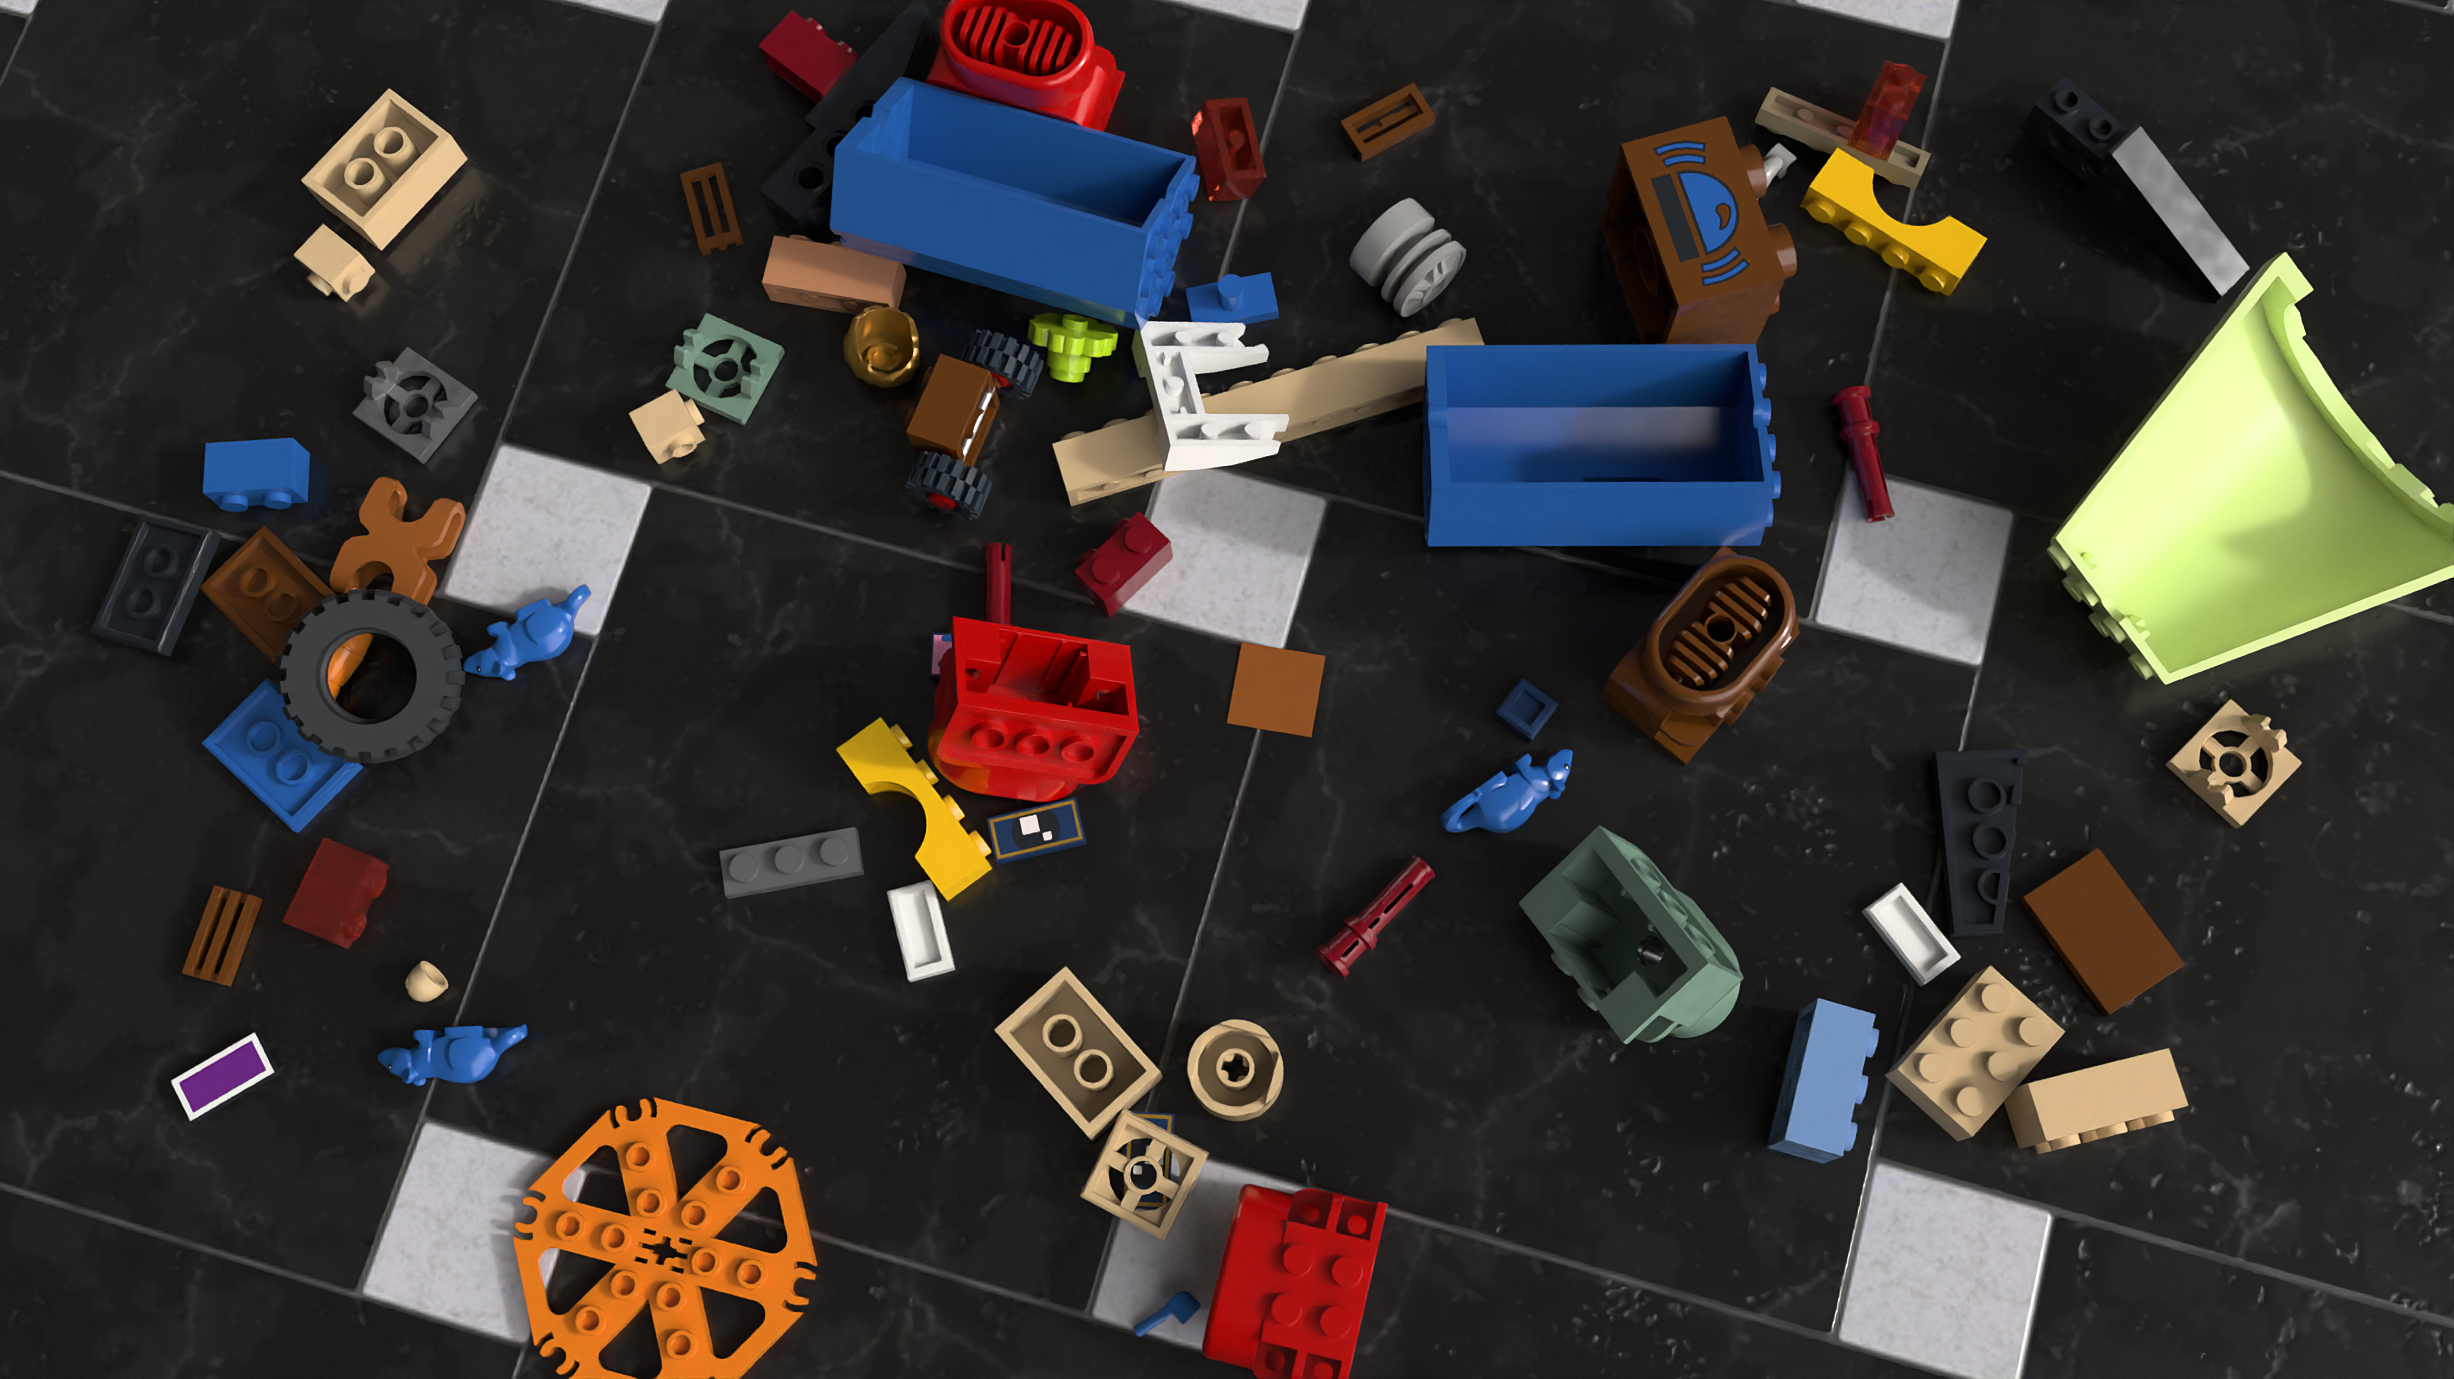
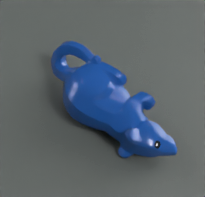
(538, 635)
(1509, 801)
(458, 1057)

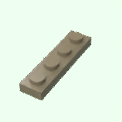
(1827, 131)

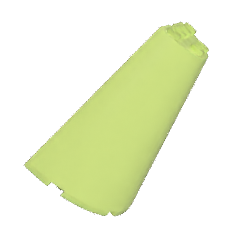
(2248, 503)

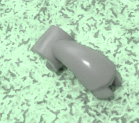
(1777, 162)

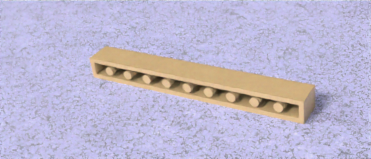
(1314, 398)

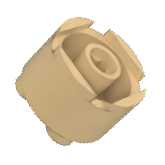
(1222, 1047)

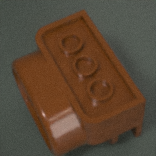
(1685, 683)

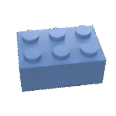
(1823, 1081)

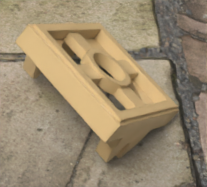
(2210, 783)
(1098, 1188)

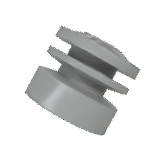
(1407, 257)

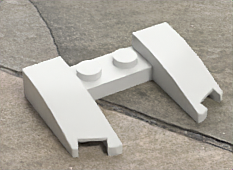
(1186, 435)

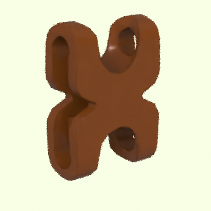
(397, 545)

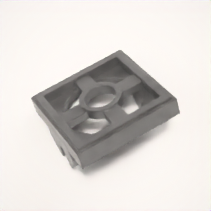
(437, 420)

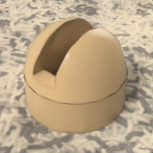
(425, 982)

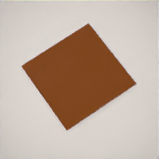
(1276, 689)

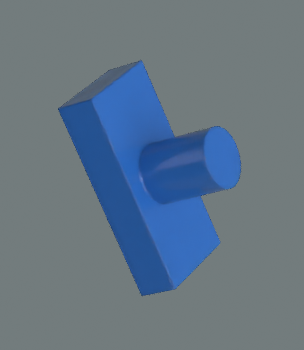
(1234, 300)

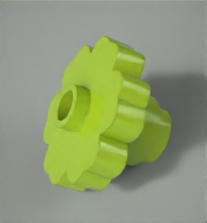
(1071, 343)

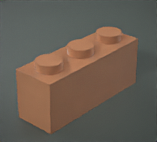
(831, 276)

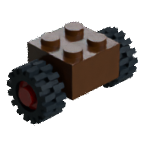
(957, 415)

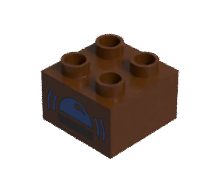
(1694, 237)

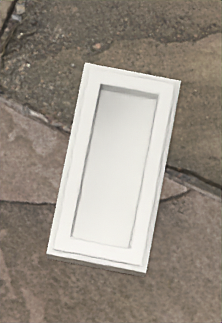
(920, 930)
(1911, 934)

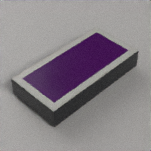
(225, 1077)

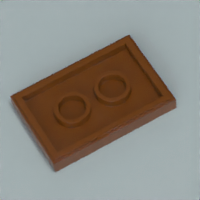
(265, 591)
(2101, 932)

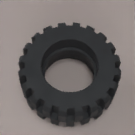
(307, 688)

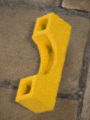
(1932, 253)
(881, 765)

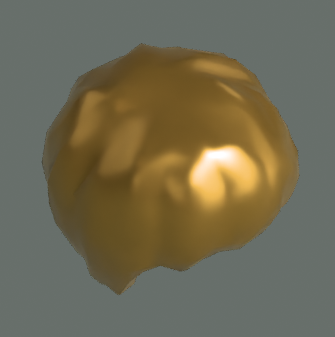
(882, 346)

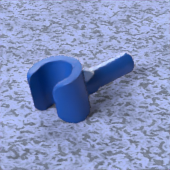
(1181, 1305)

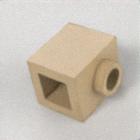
(333, 264)
(669, 426)

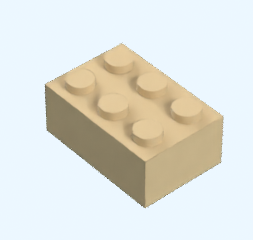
(384, 169)
(1079, 1053)
(1974, 1053)
(2096, 1102)

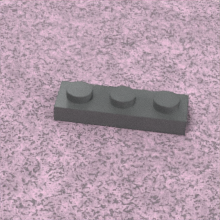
(791, 863)

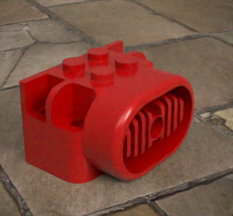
(1027, 58)
(1030, 711)
(1293, 1283)

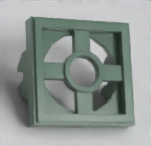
(752, 385)

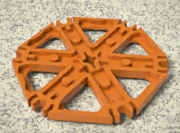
(656, 1205)

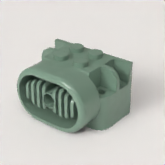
(1613, 922)

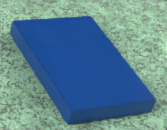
(276, 761)

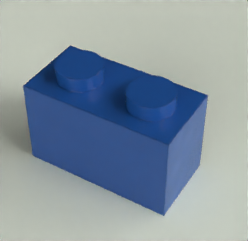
(256, 473)

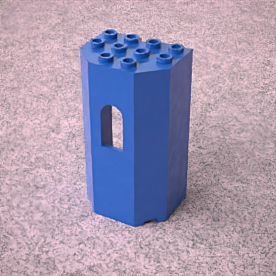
(1014, 201)
(1596, 445)

